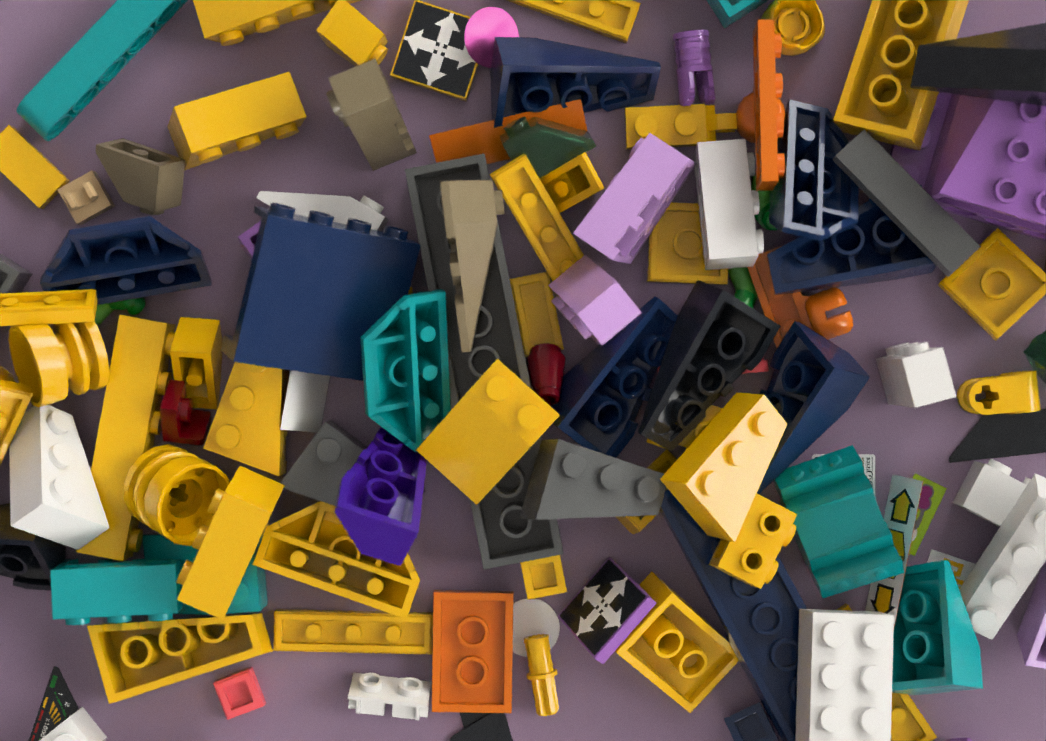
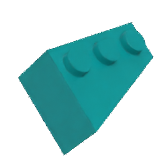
(115, 590)

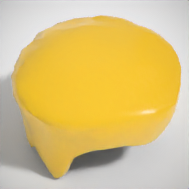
(798, 22)

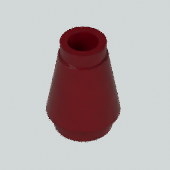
(546, 371)

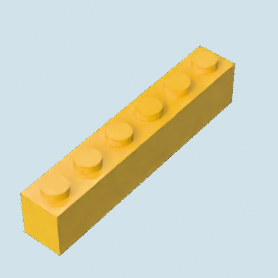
(128, 426)

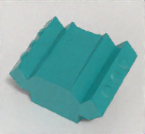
(838, 522)

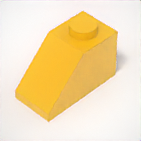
(352, 35)
(198, 359)

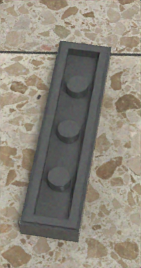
(906, 203)

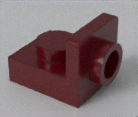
(178, 419)

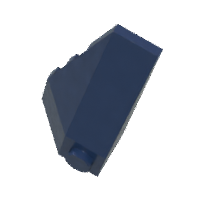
(544, 73)
(861, 255)
(610, 383)
(810, 390)

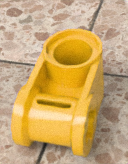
(1005, 394)

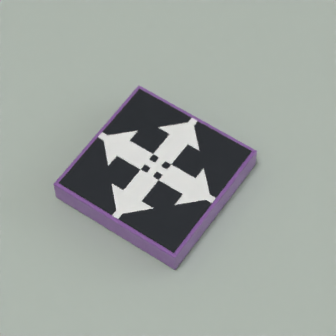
(606, 610)

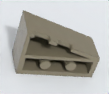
(370, 110)

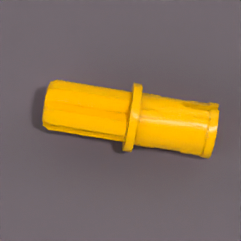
(542, 674)

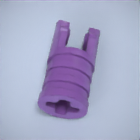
(694, 59)

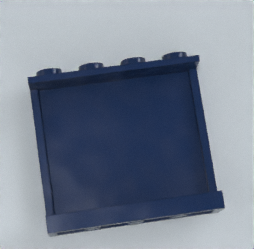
(318, 291)

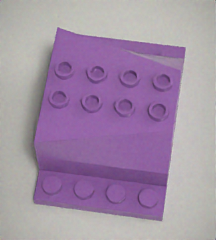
(984, 161)

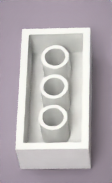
(844, 675)

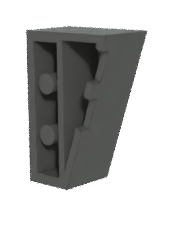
(324, 464)
(588, 484)

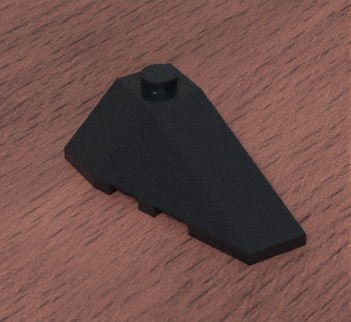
(988, 65)
(706, 352)
(26, 555)

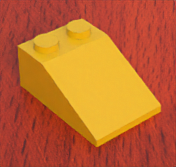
(487, 431)
(677, 647)

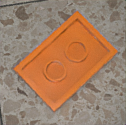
(472, 651)

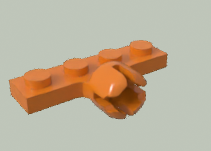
(762, 112)
(797, 307)

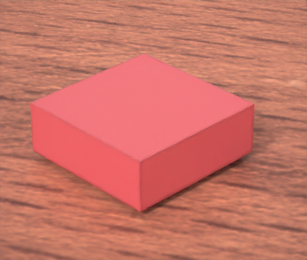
(239, 693)

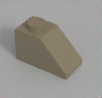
(143, 174)

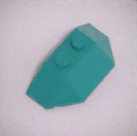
(408, 367)

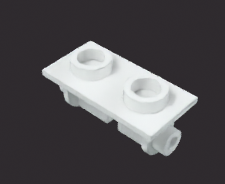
(371, 692)

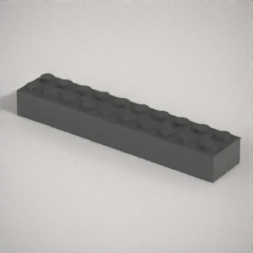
(499, 531)

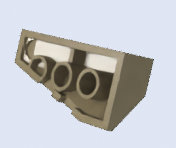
(471, 230)

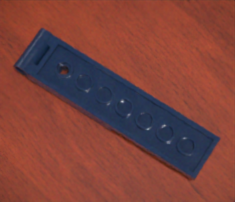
(757, 621)

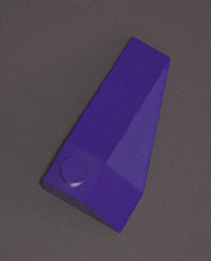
(383, 498)

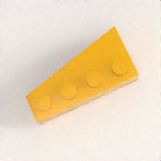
(160, 653)

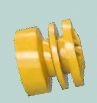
(58, 359)
(172, 492)

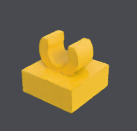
(543, 577)

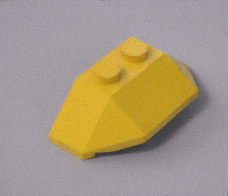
(320, 553)

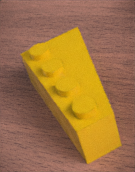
(233, 19)

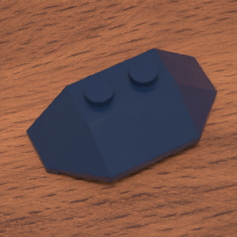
(815, 194)
(126, 261)

